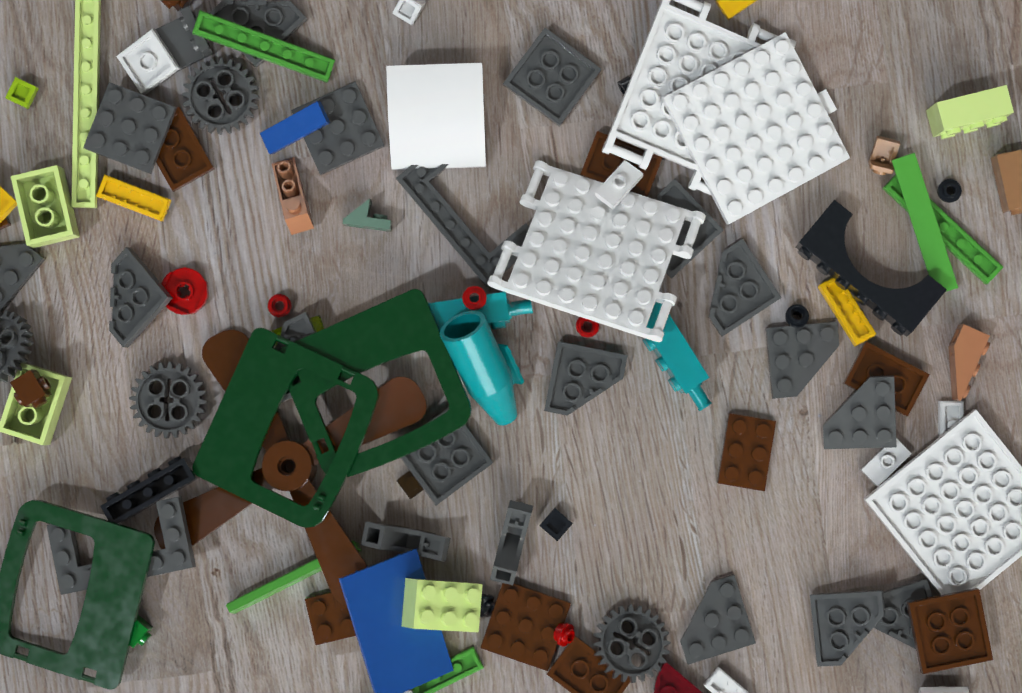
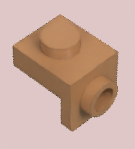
(882, 154)

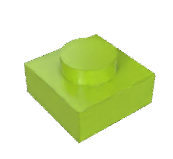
(22, 93)

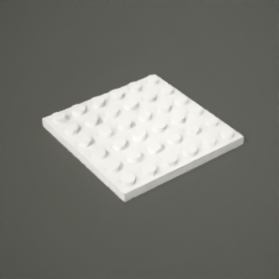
(755, 128)
(956, 507)

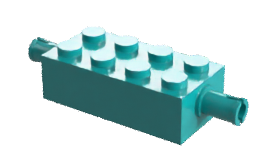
(496, 309)
(678, 360)

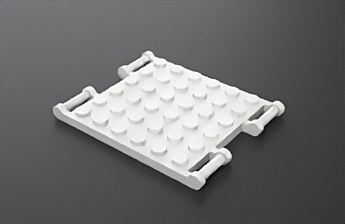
(674, 54)
(596, 257)

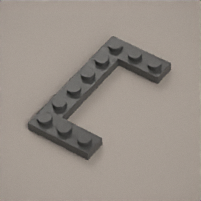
(483, 263)
(175, 557)

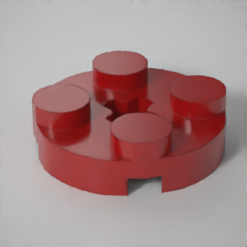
(197, 285)

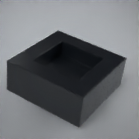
(556, 524)

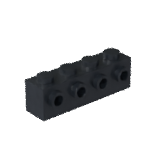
(146, 493)

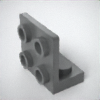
(181, 42)

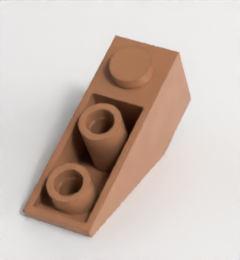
(292, 196)
(964, 354)

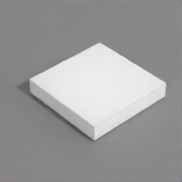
(148, 62)

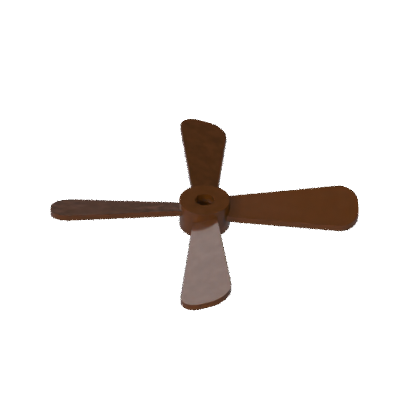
(398, 406)

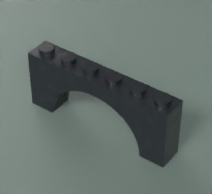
(900, 307)

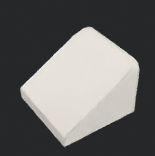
(409, 10)

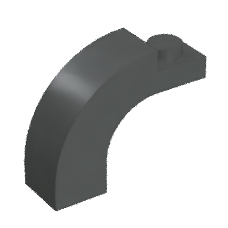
(403, 539)
(511, 542)

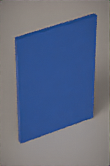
(393, 654)

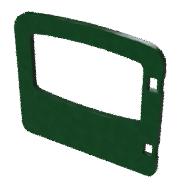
(364, 342)
(247, 413)
(110, 602)

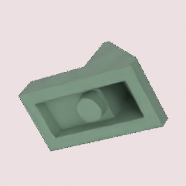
(361, 219)

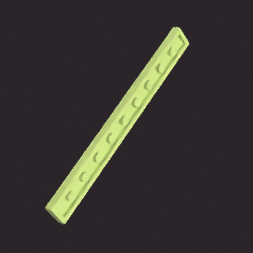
(85, 101)

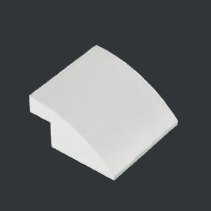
(436, 115)

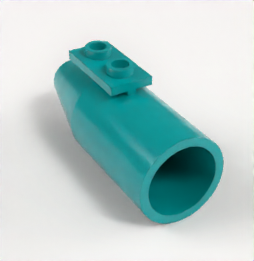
(483, 364)

